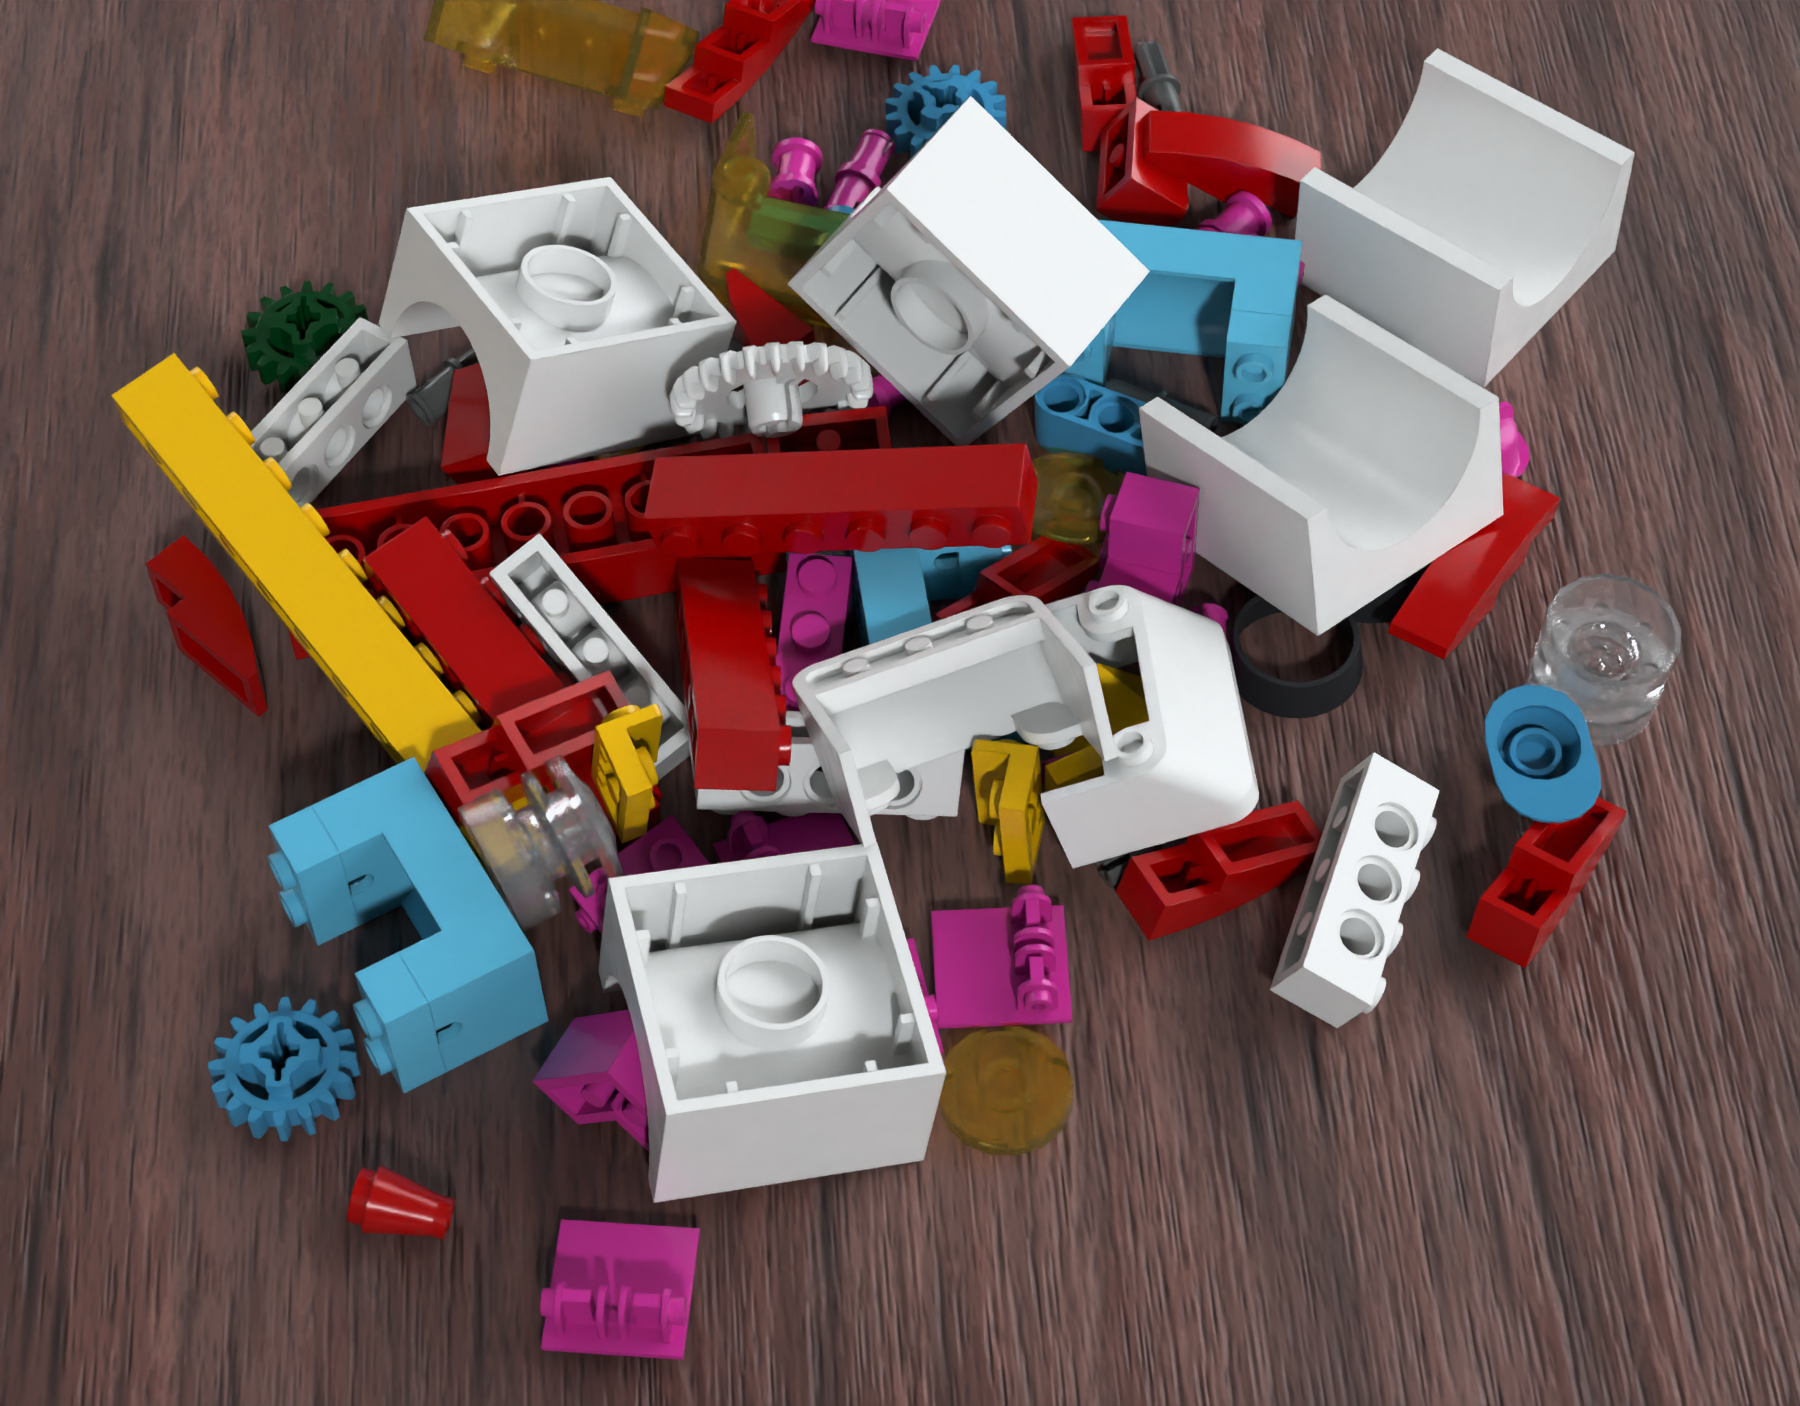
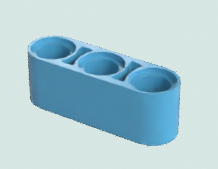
(1090, 421)

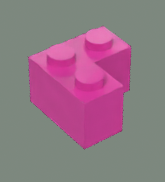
(1149, 537)
(598, 1074)

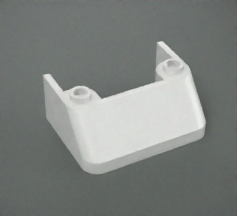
(941, 690)
(1184, 765)

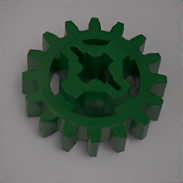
(297, 331)

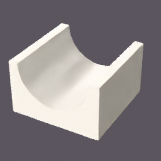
(1467, 220)
(969, 276)
(568, 311)
(1345, 476)
(772, 1019)

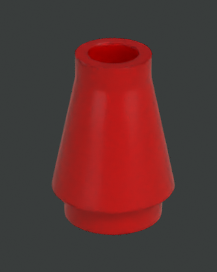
(398, 1206)

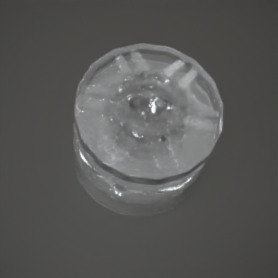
(1609, 651)
(542, 841)

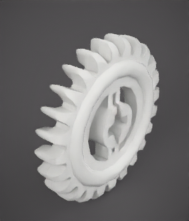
(771, 396)

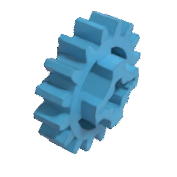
(933, 101)
(261, 1057)

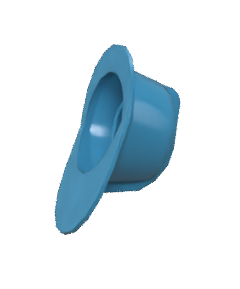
(1542, 754)

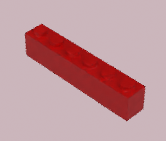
(842, 500)
(469, 631)
(730, 676)

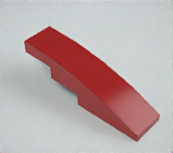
(735, 55)
(1466, 579)

